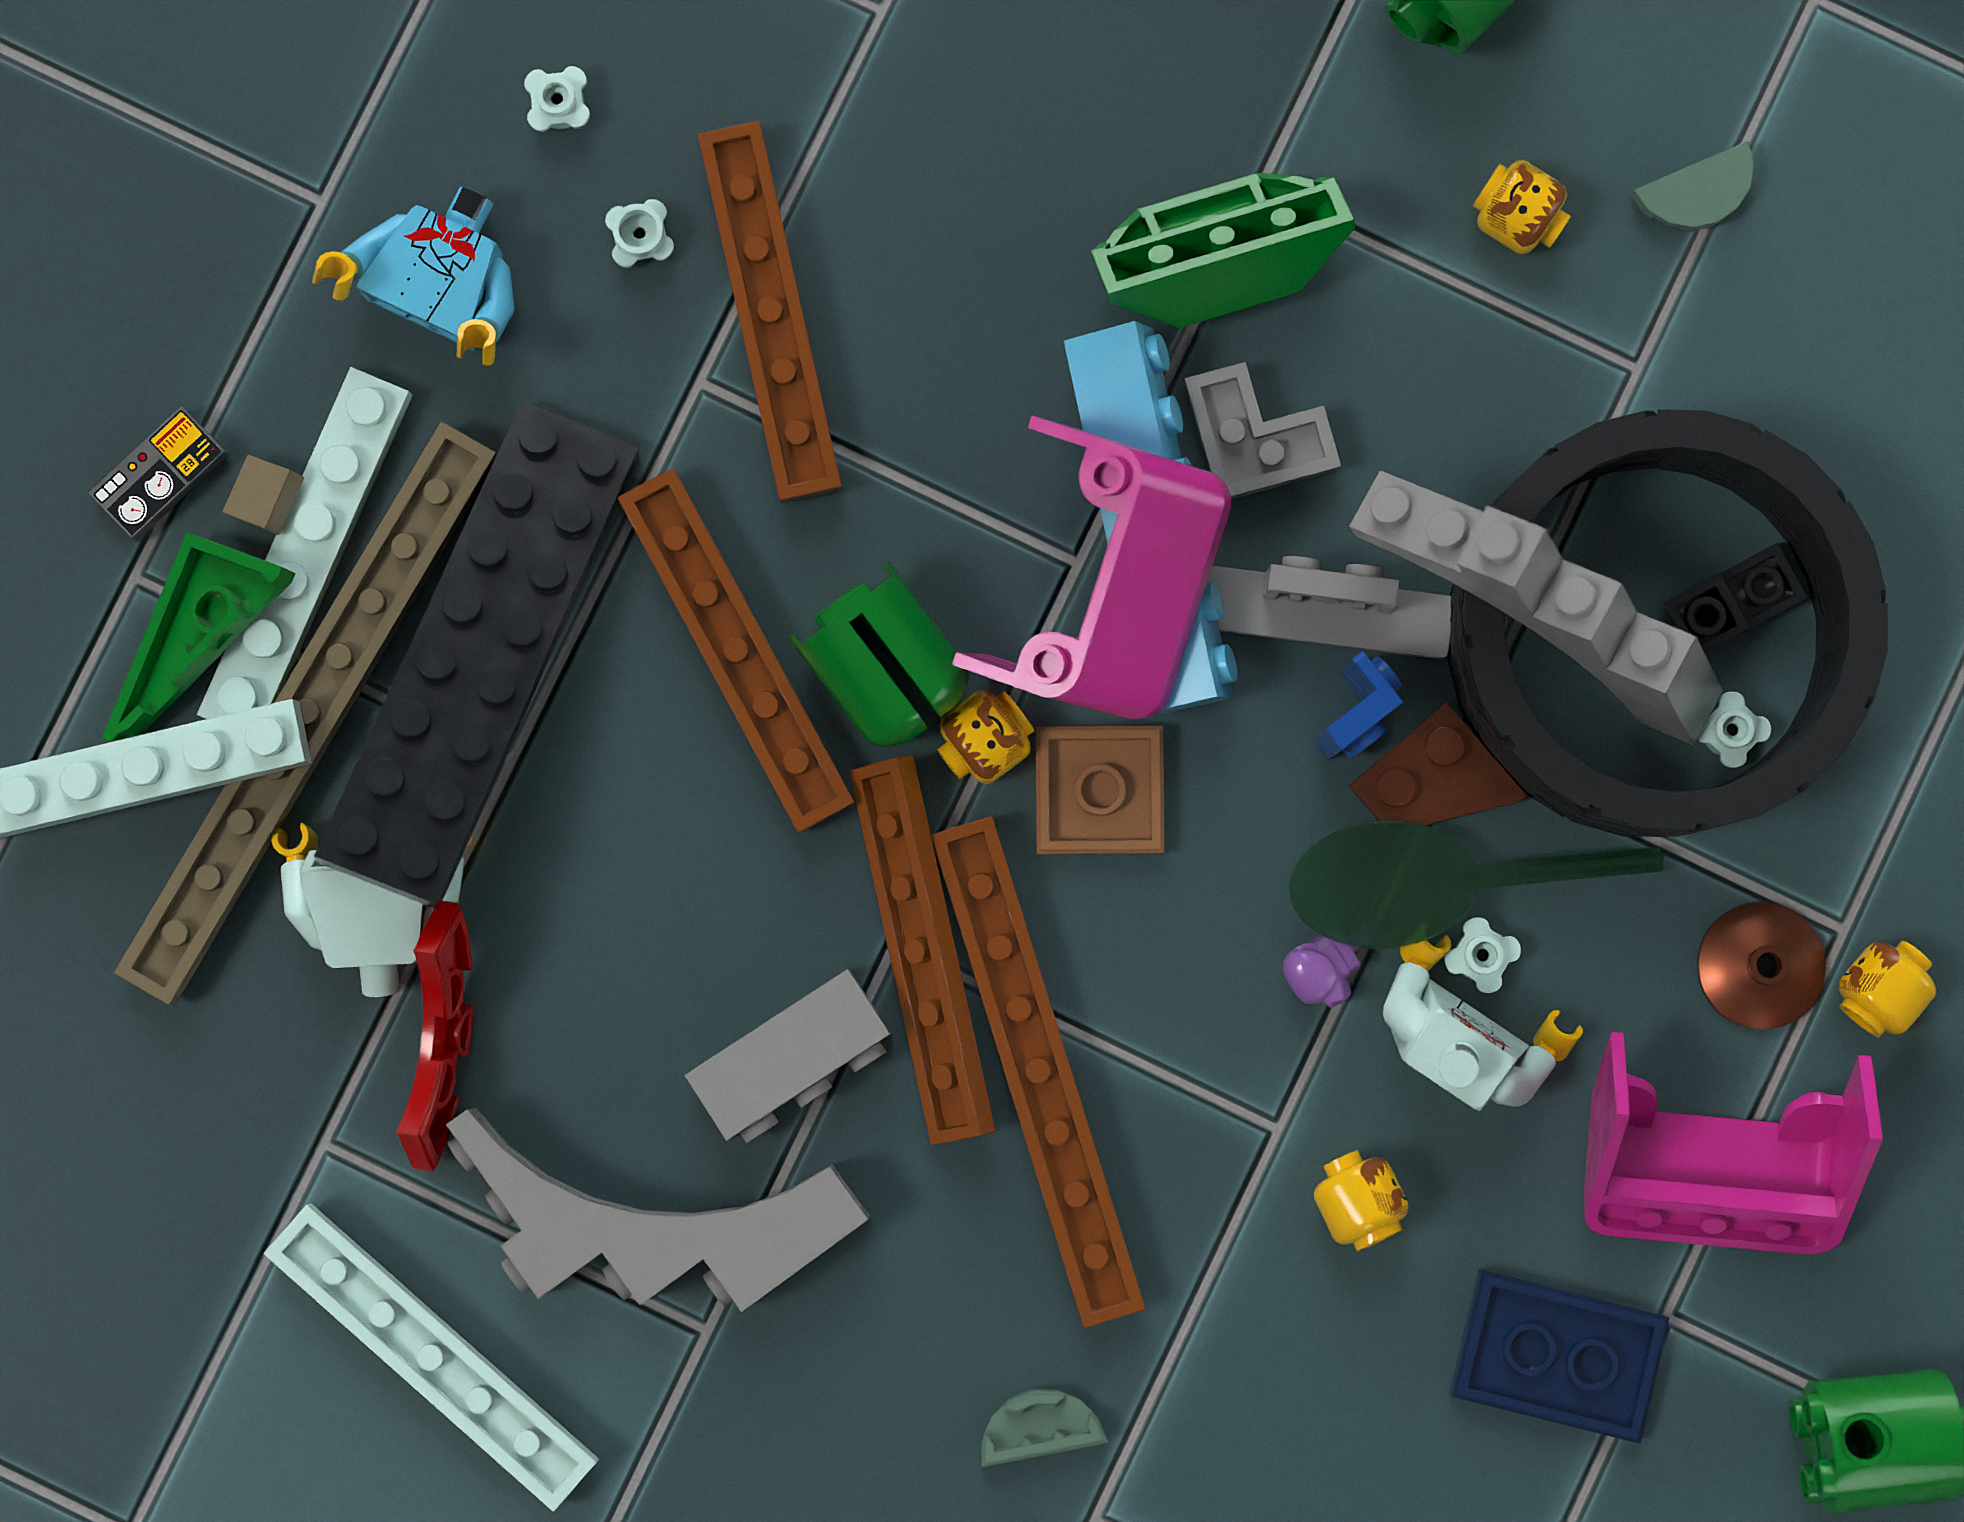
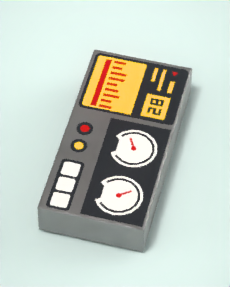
(158, 473)

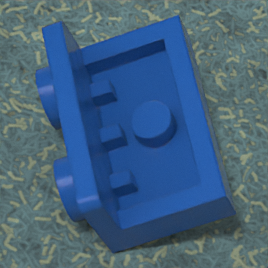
(1361, 726)

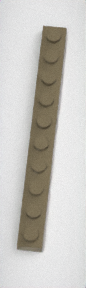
(326, 686)

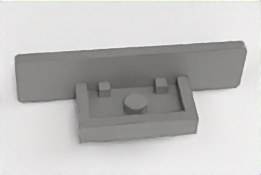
(1333, 608)

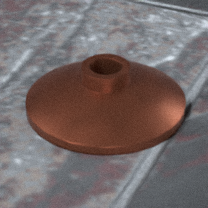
(1730, 972)

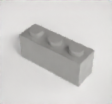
(789, 1057)

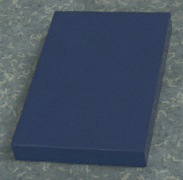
(1559, 1356)

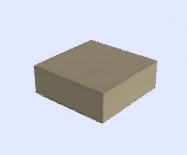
(263, 494)

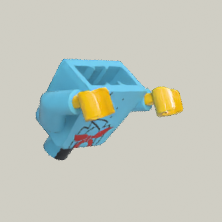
(432, 273)

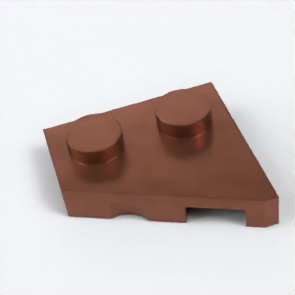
(1435, 775)

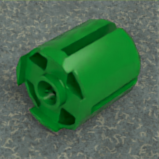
(860, 680)

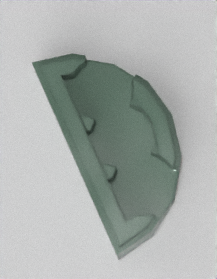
(1701, 192)
(1039, 1425)

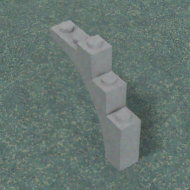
(1519, 570)
(565, 1229)

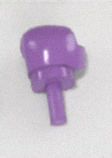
(1320, 971)

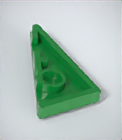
(200, 613)

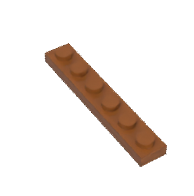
(770, 312)
(736, 650)
(922, 950)

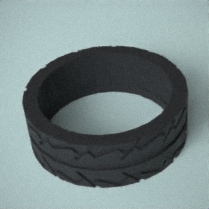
(1843, 589)

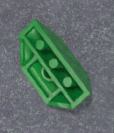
(1223, 247)

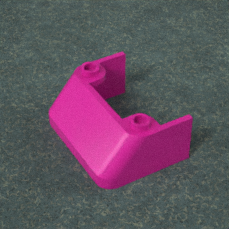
(1144, 590)
(1727, 1177)

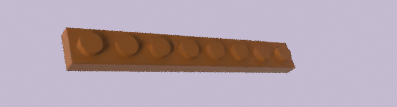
(1038, 1072)

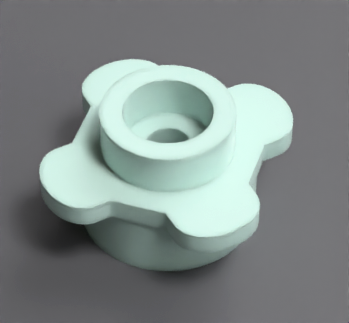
(569, 112)
(626, 220)
(1750, 727)
(1464, 956)

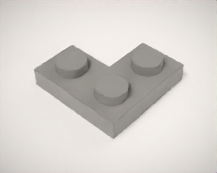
(1253, 452)

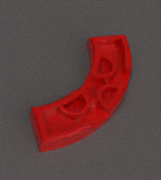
(446, 1034)

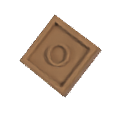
(1099, 790)

